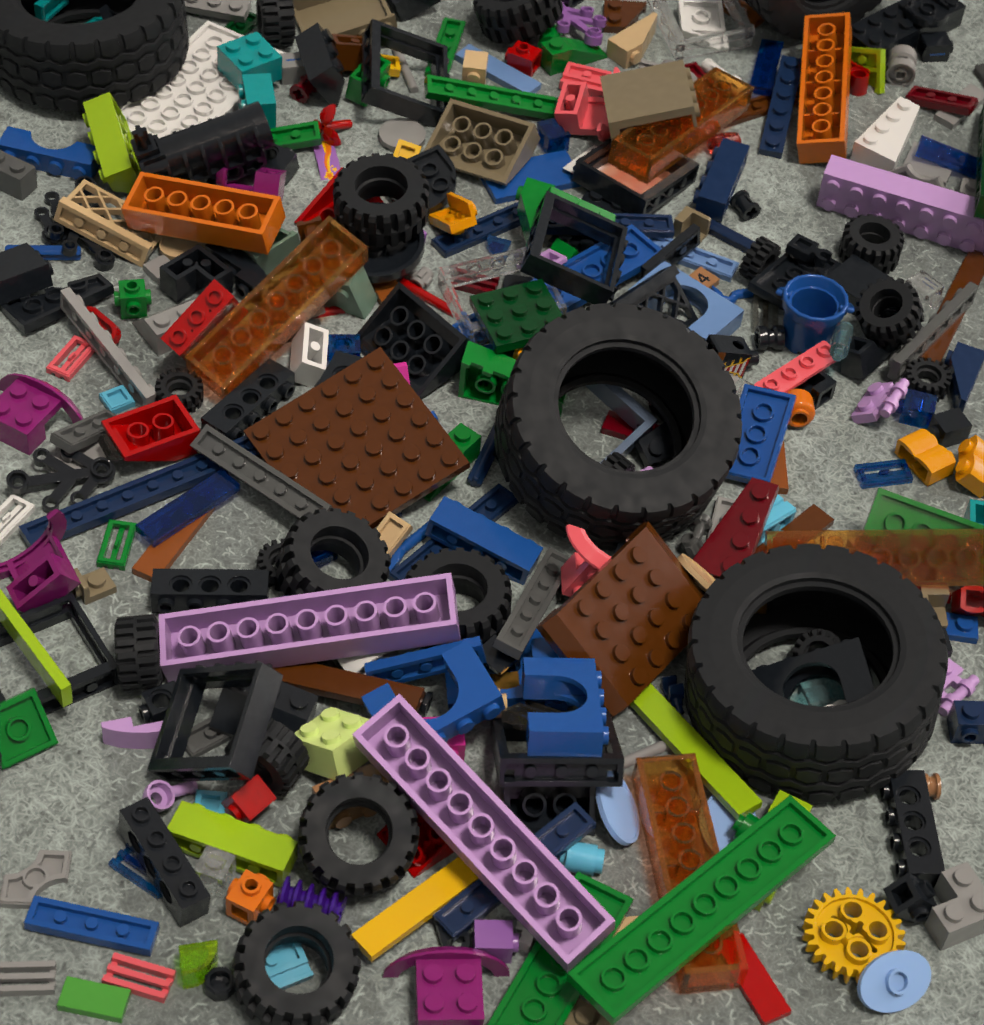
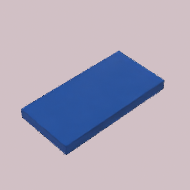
(543, 167)
(764, 427)

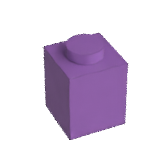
(496, 938)

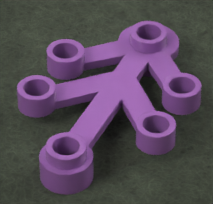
(579, 19)

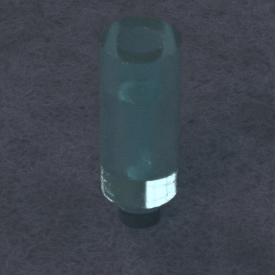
(841, 340)

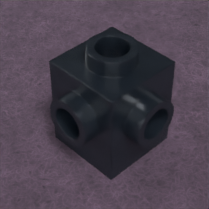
(911, 898)

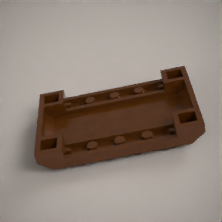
(628, 617)

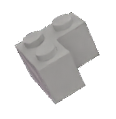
(961, 909)

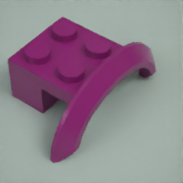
(266, 181)
(27, 407)
(42, 569)
(448, 983)

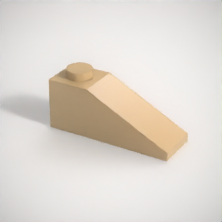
(631, 43)

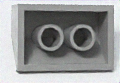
(155, 325)

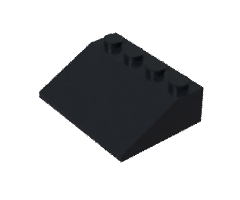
(415, 335)

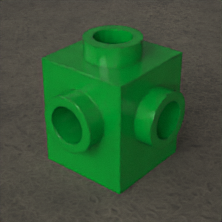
(132, 298)

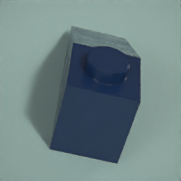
(965, 367)

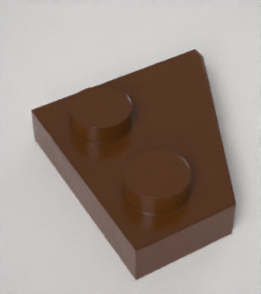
(621, 14)

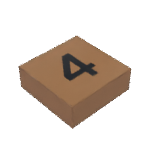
(705, 277)

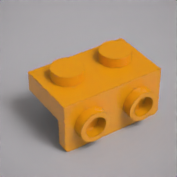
(455, 218)

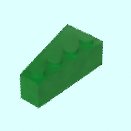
(486, 375)

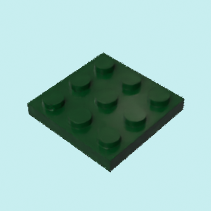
(514, 313)

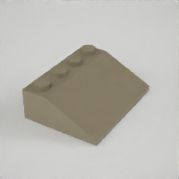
(484, 141)

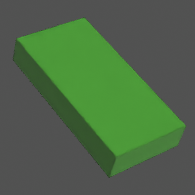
(94, 999)

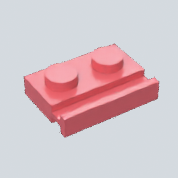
(582, 73)

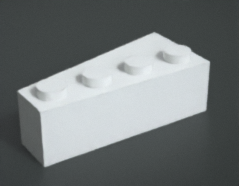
(887, 137)

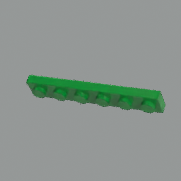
(490, 97)

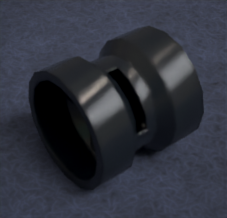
(768, 338)

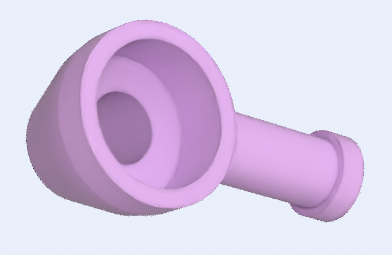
(165, 793)

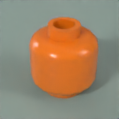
(803, 409)

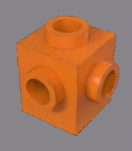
(249, 896)

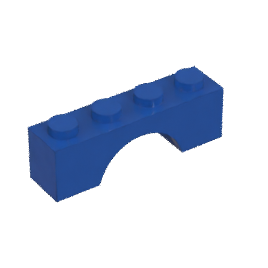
(69, 162)

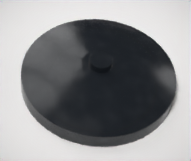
(396, 261)

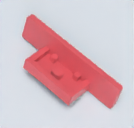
(799, 369)

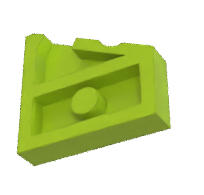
(874, 60)

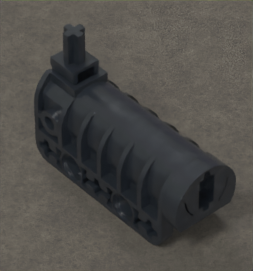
(208, 147)

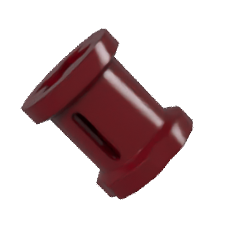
(302, 88)

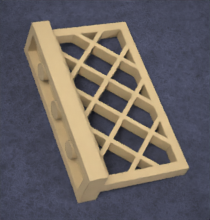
(102, 230)

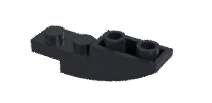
(245, 270)

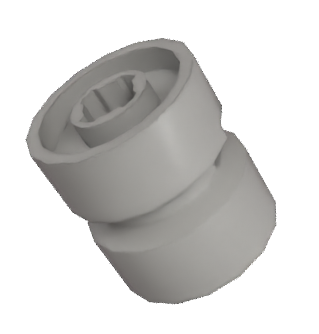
(901, 65)

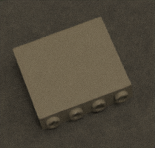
(342, 16)
(649, 95)

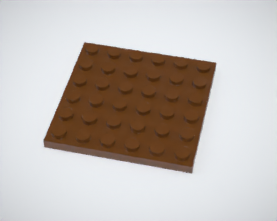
(360, 441)

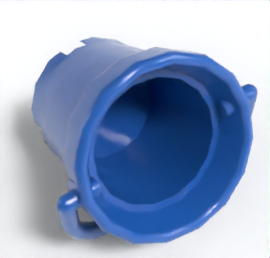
(812, 310)

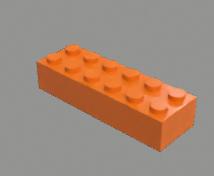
(203, 212)

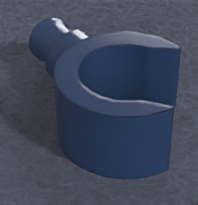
(673, 692)

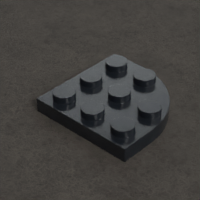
(439, 174)

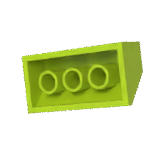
(112, 142)

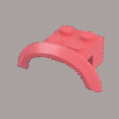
(582, 113)
(580, 564)

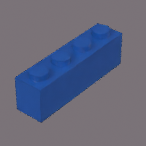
(463, 528)

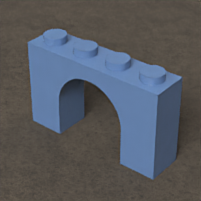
(719, 314)

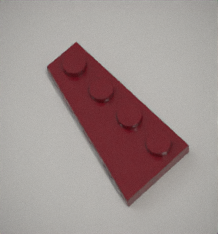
(739, 529)

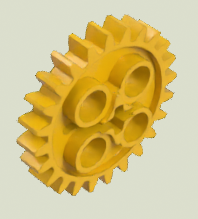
(851, 934)

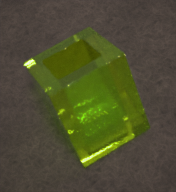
(197, 961)

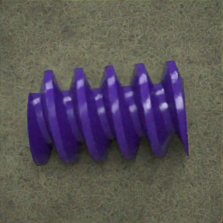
(290, 894)

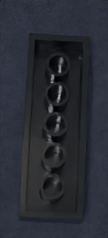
(893, 28)

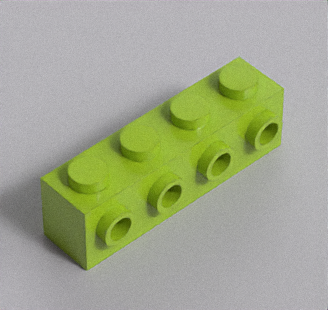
(253, 845)

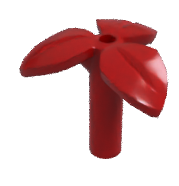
(329, 126)

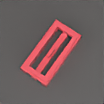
(76, 365)
(143, 966)

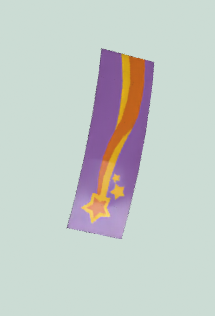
(326, 160)

